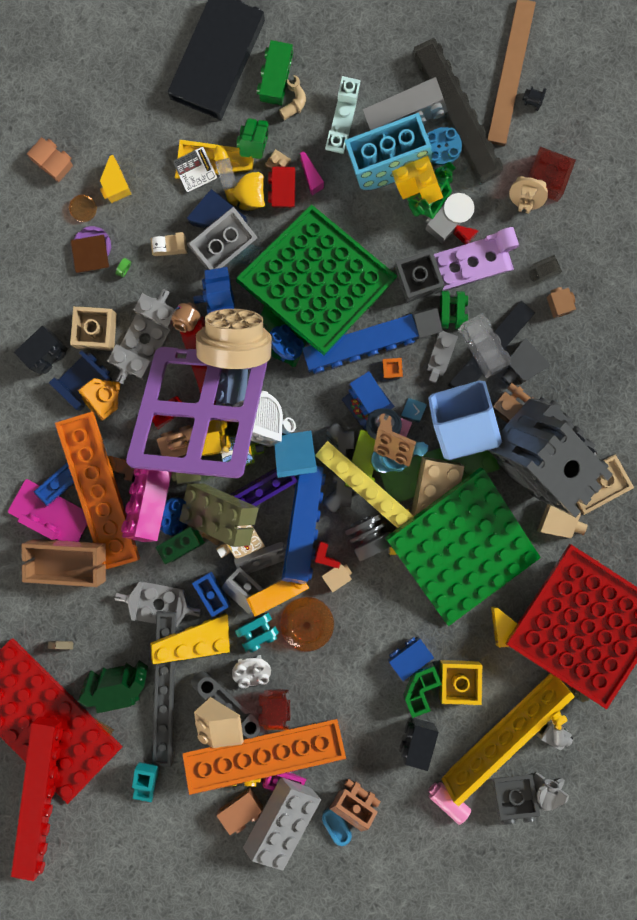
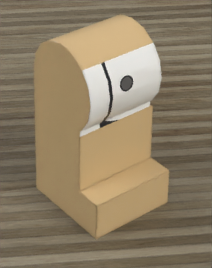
(169, 245)

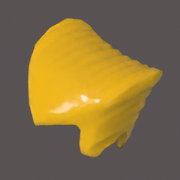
(250, 191)

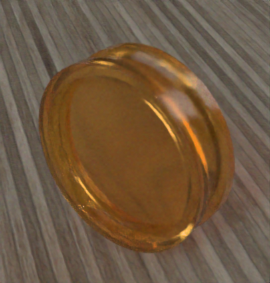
(82, 208)

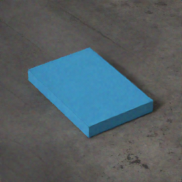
(295, 454)

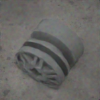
(369, 536)

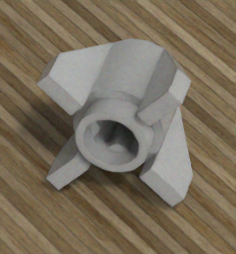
(549, 792)

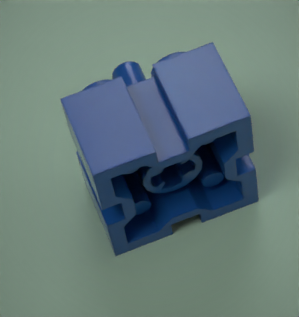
(217, 290)

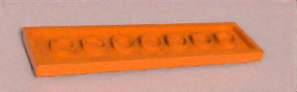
(96, 487)
(263, 757)

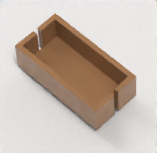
(64, 562)

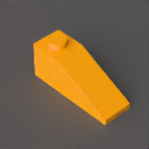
(274, 595)

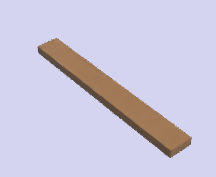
(511, 72)

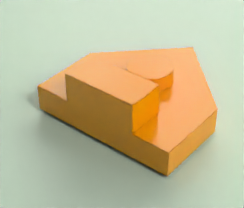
(101, 397)

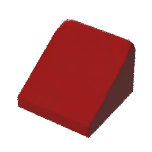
(464, 234)

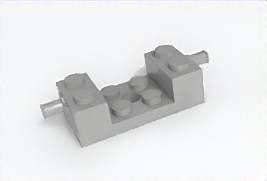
(151, 318)

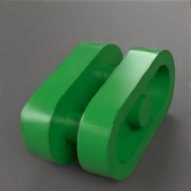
(460, 301)

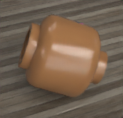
(185, 317)

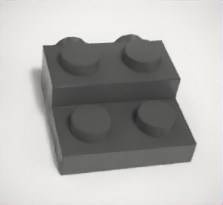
(516, 799)

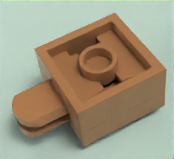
(175, 443)

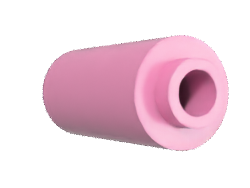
(441, 798)

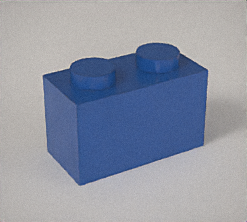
(368, 394)
(211, 594)
(410, 658)

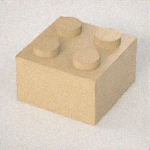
(93, 328)

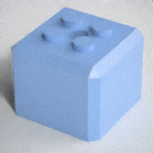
(464, 420)

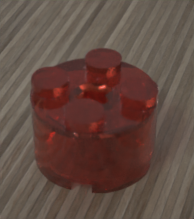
(274, 709)

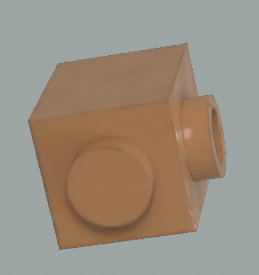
(561, 302)

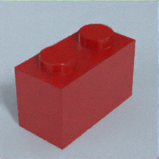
(283, 187)

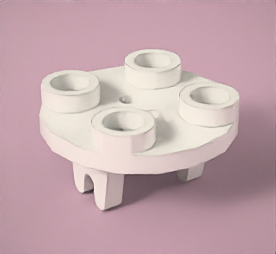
(251, 672)

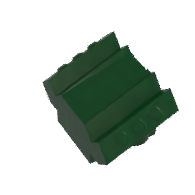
(113, 687)

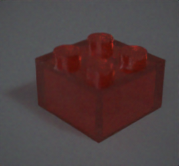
(552, 169)

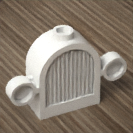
(269, 421)

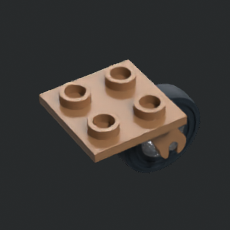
(385, 428)

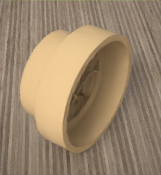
(233, 340)

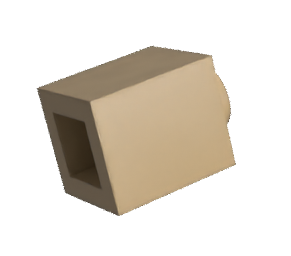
(337, 577)

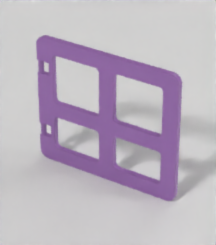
(202, 412)

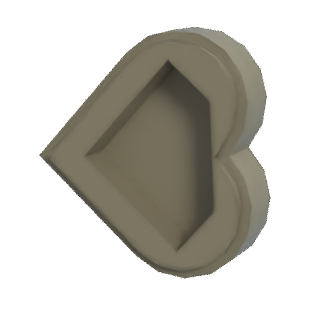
(60, 645)

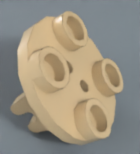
(528, 193)

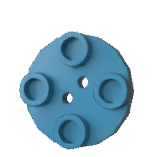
(441, 137)

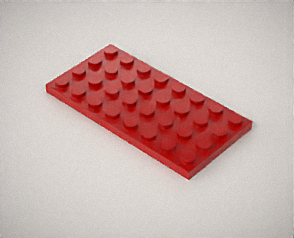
(31, 693)

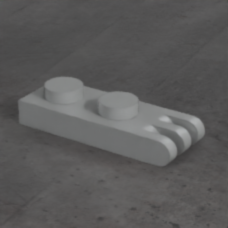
(261, 558)

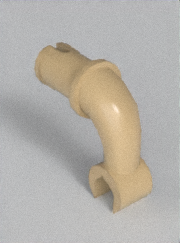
(297, 104)

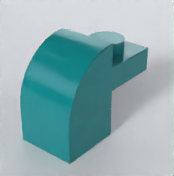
(145, 781)

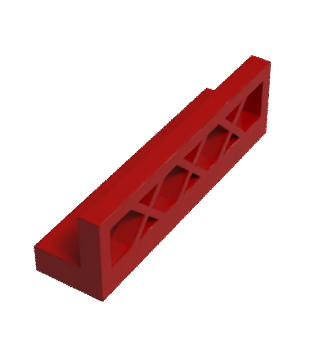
(322, 559)

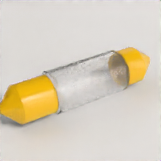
(226, 174)

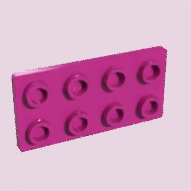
(57, 521)

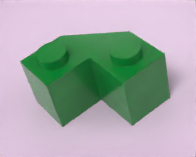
(421, 681)

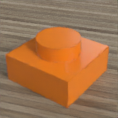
(392, 368)

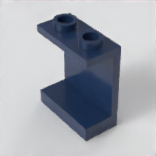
(77, 376)

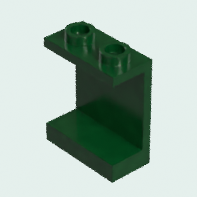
(180, 545)

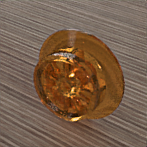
(307, 610)

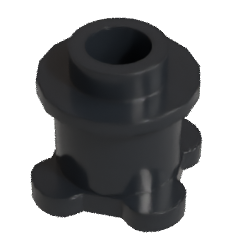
(534, 97)

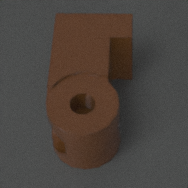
(121, 466)

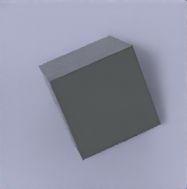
(427, 321)

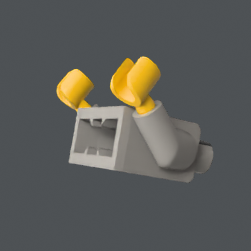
(555, 733)

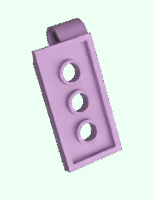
(497, 243)

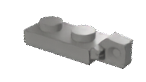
(441, 355)

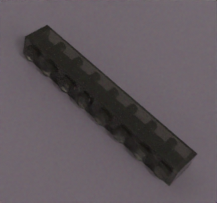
(460, 116)

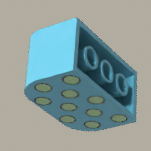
(386, 149)

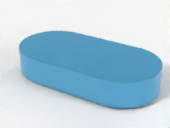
(336, 827)

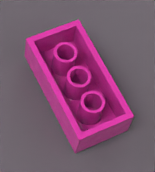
(146, 505)

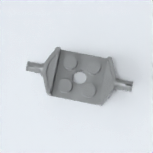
(142, 602)

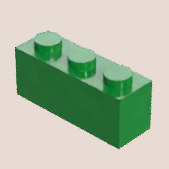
(275, 72)

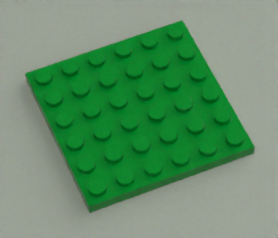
(317, 279)
(463, 546)

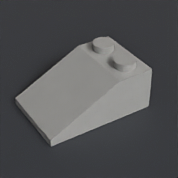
(222, 240)

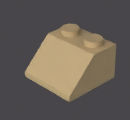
(218, 725)

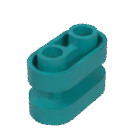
(268, 634)

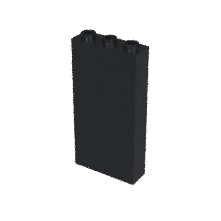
(216, 56)

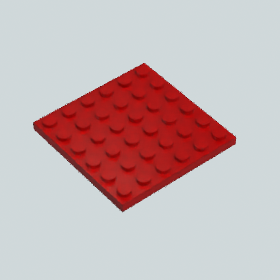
(582, 627)

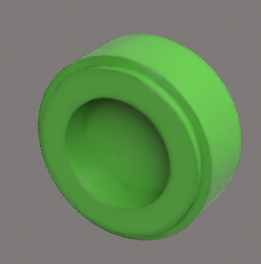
(123, 267)

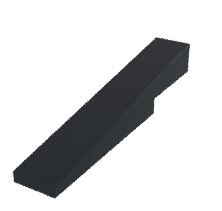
(506, 331)

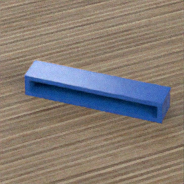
(363, 342)
(302, 527)

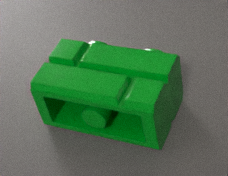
(253, 138)

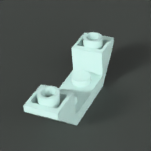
(343, 115)

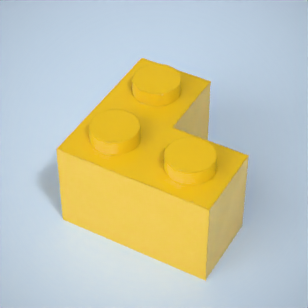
(418, 178)
(216, 439)

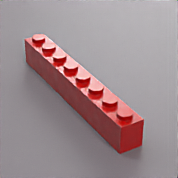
(36, 798)

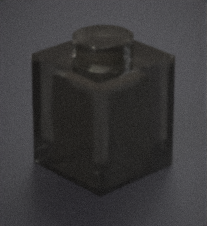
(545, 270)

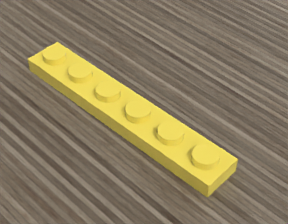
(363, 485)

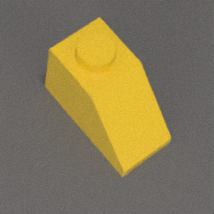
(113, 182)
(502, 625)

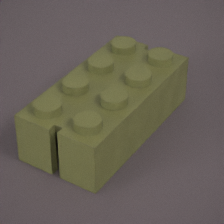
(218, 514)

